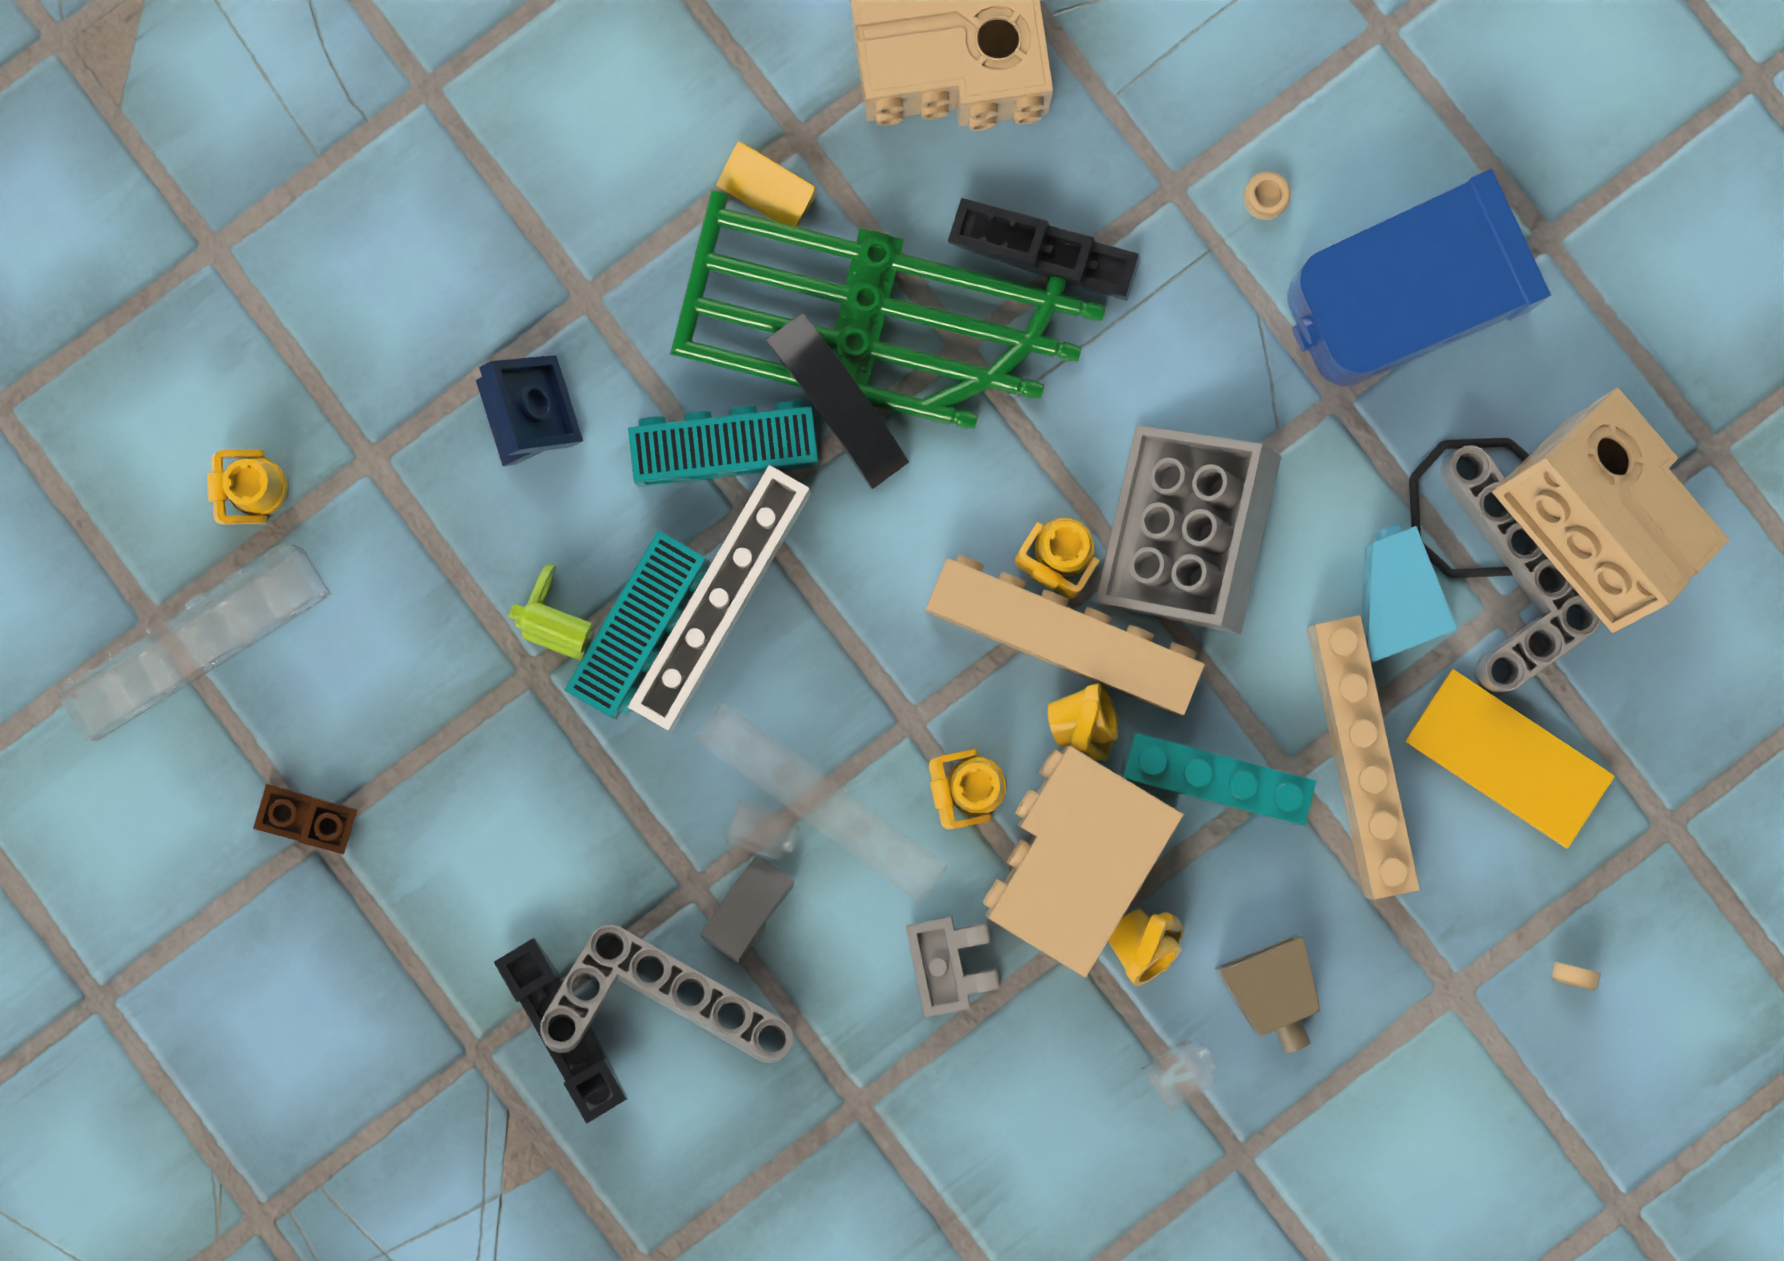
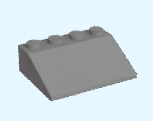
(1189, 528)

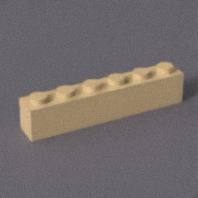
(1065, 637)
(1362, 758)

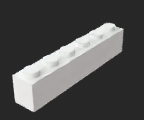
(720, 598)

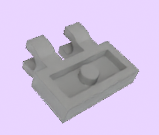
(940, 968)

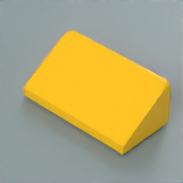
(766, 186)

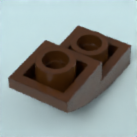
(305, 818)

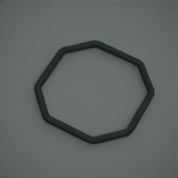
(1415, 509)

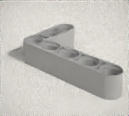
(1525, 570)
(663, 991)

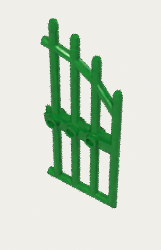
(863, 310)

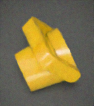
(251, 484)
(1062, 550)
(1085, 719)
(973, 787)
(1147, 944)

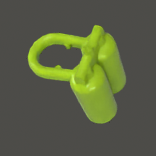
(550, 626)

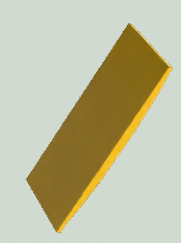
(1509, 758)

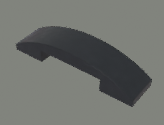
(838, 400)
(586, 1068)

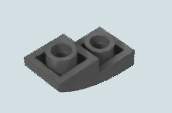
(747, 908)

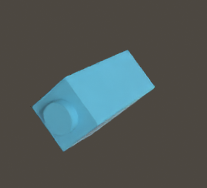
(1401, 594)

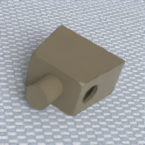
(1274, 990)

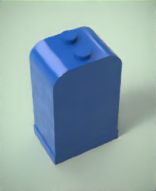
(1415, 283)

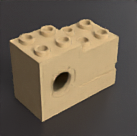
(950, 56)
(1612, 512)
(1084, 858)

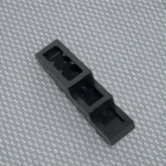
(1044, 249)

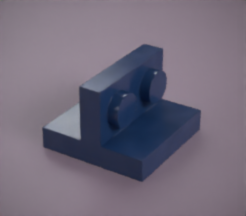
(527, 407)

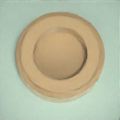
(1266, 195)
(1575, 976)

